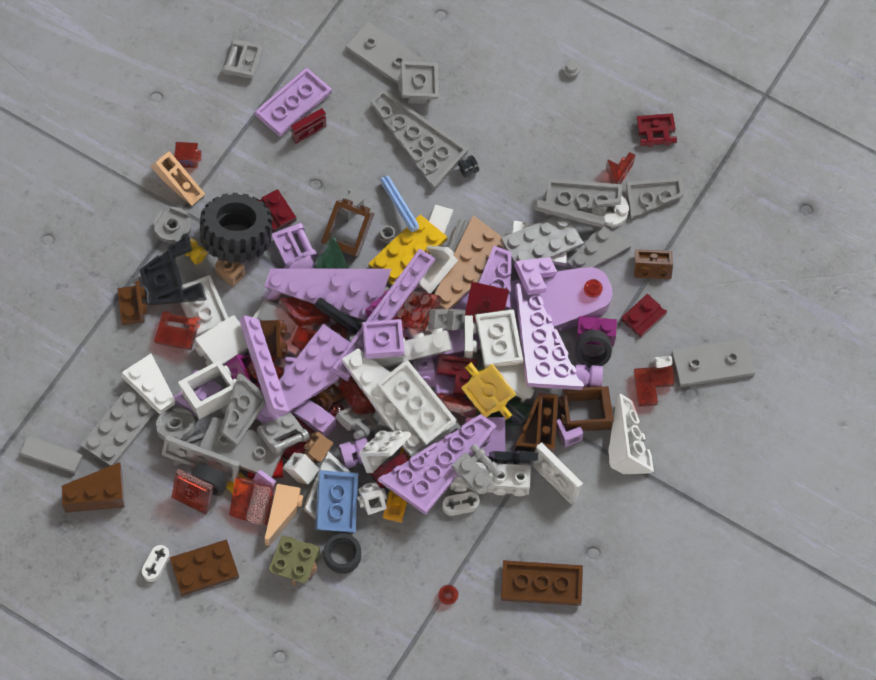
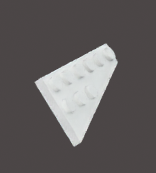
(367, 375)

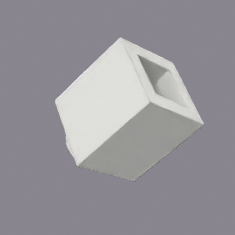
(301, 468)

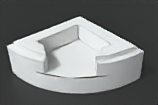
(663, 361)

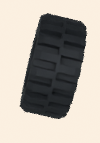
(235, 210)

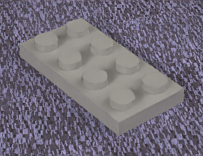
(542, 240)
(119, 427)

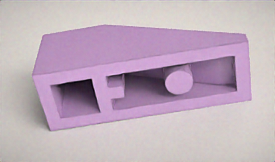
(315, 417)

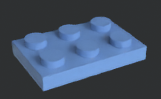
(336, 501)

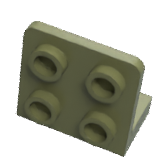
(294, 559)

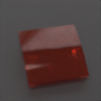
(251, 501)

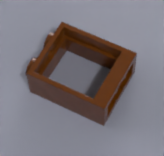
(347, 204)
(586, 394)

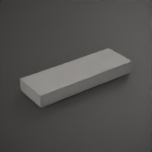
(51, 454)

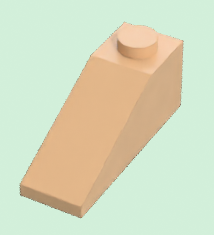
(177, 178)
(283, 509)

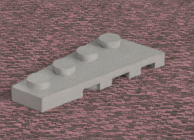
(582, 195)

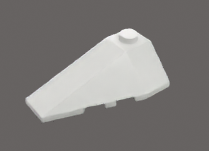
(626, 444)

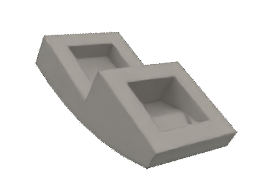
(446, 319)

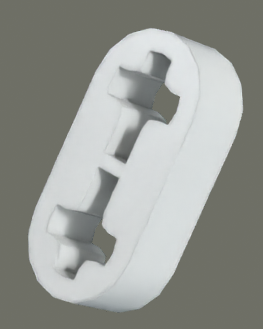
(460, 508)
(152, 561)

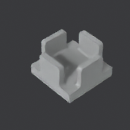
(418, 81)

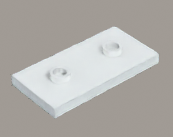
(416, 402)

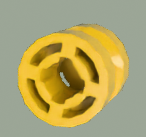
(198, 253)

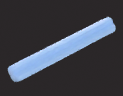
(399, 203)

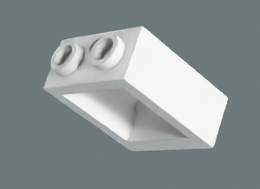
(199, 378)

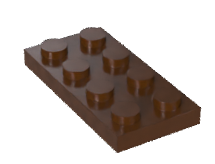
(542, 583)

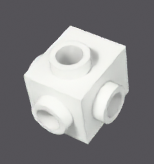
(372, 498)

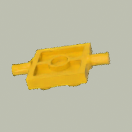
(488, 390)

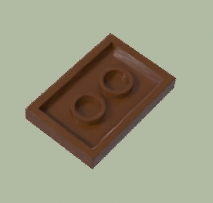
(204, 567)

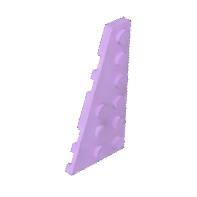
(543, 351)
(310, 371)

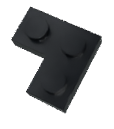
(518, 457)

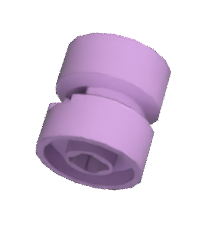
(590, 376)
(347, 449)

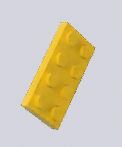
(405, 246)

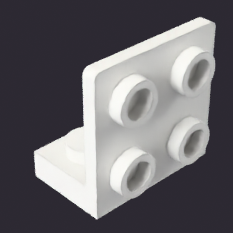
(381, 447)

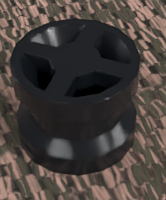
(468, 166)

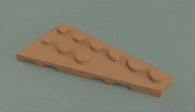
(472, 258)

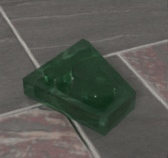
(330, 257)

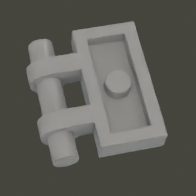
(355, 421)
(470, 471)

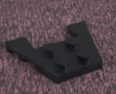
(163, 280)

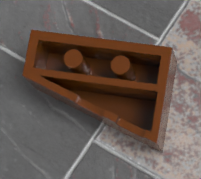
(540, 424)
(95, 491)

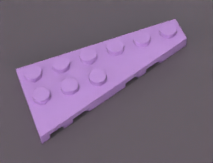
(345, 289)
(429, 472)

